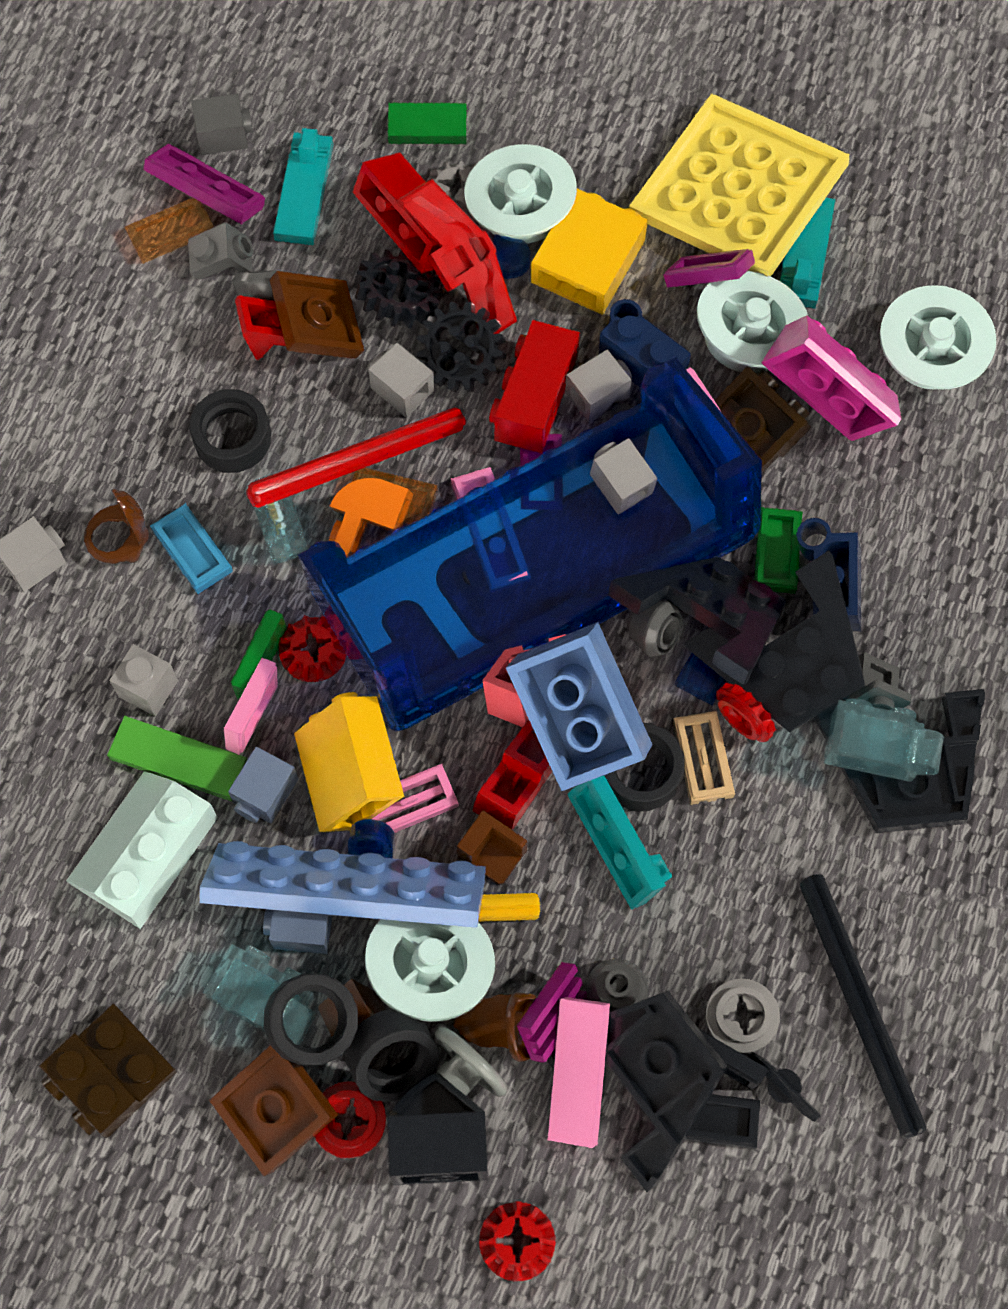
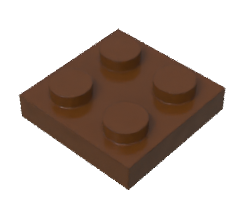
(316, 315)
(273, 1109)

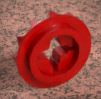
(300, 663)
(745, 713)
(362, 1137)
(500, 1257)

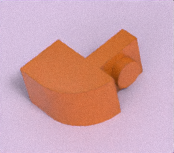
(368, 502)

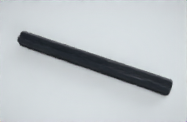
(863, 1007)

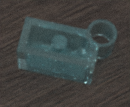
(882, 741)
(245, 985)

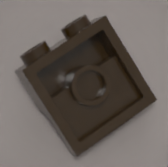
(762, 415)
(106, 1072)

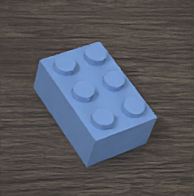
(579, 707)

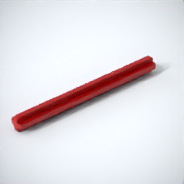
(354, 457)

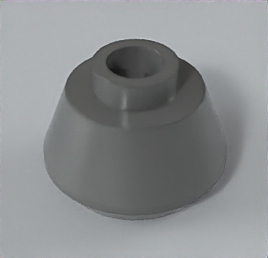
(254, 284)
(656, 628)
(626, 975)

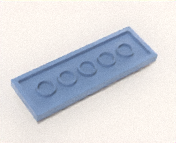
(344, 884)

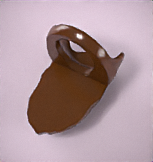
(129, 512)
(495, 1023)

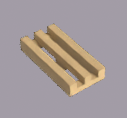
(710, 792)

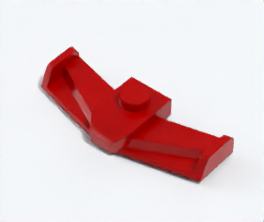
(464, 252)

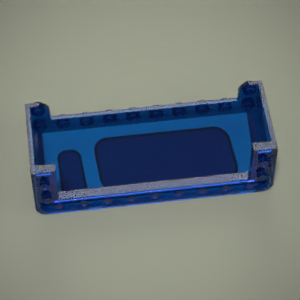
(432, 638)

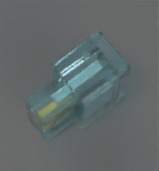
(281, 529)

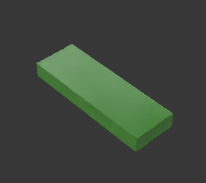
(176, 757)

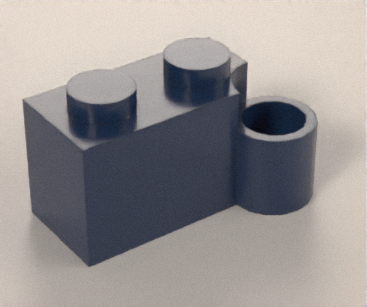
(638, 341)
(847, 557)

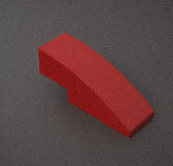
(515, 779)

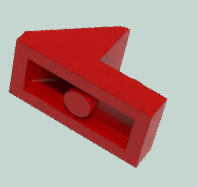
(259, 324)

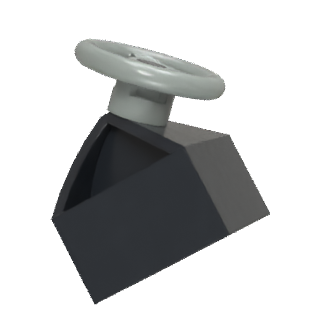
(436, 1128)

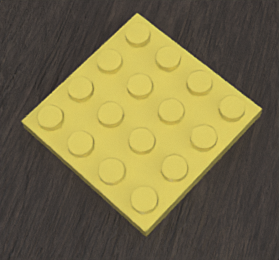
(739, 184)

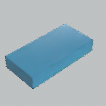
(191, 548)

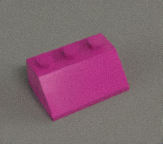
(832, 380)

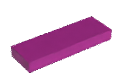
(204, 183)

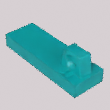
(303, 187)
(806, 258)
(619, 845)

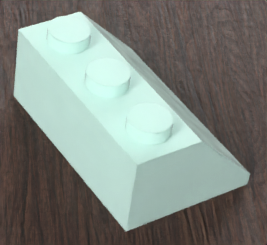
(143, 847)

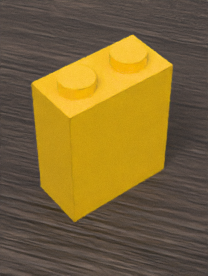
(589, 251)
(348, 762)

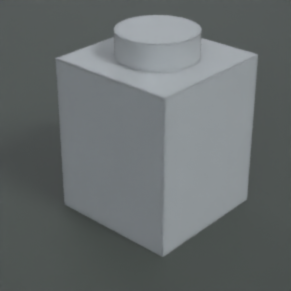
(400, 379)
(598, 385)
(622, 475)
(31, 553)
(144, 680)

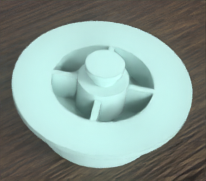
(520, 191)
(746, 318)
(937, 337)
(429, 968)

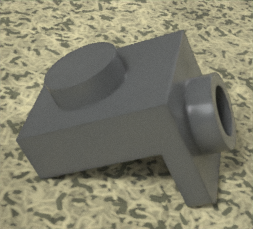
(219, 250)
(881, 684)

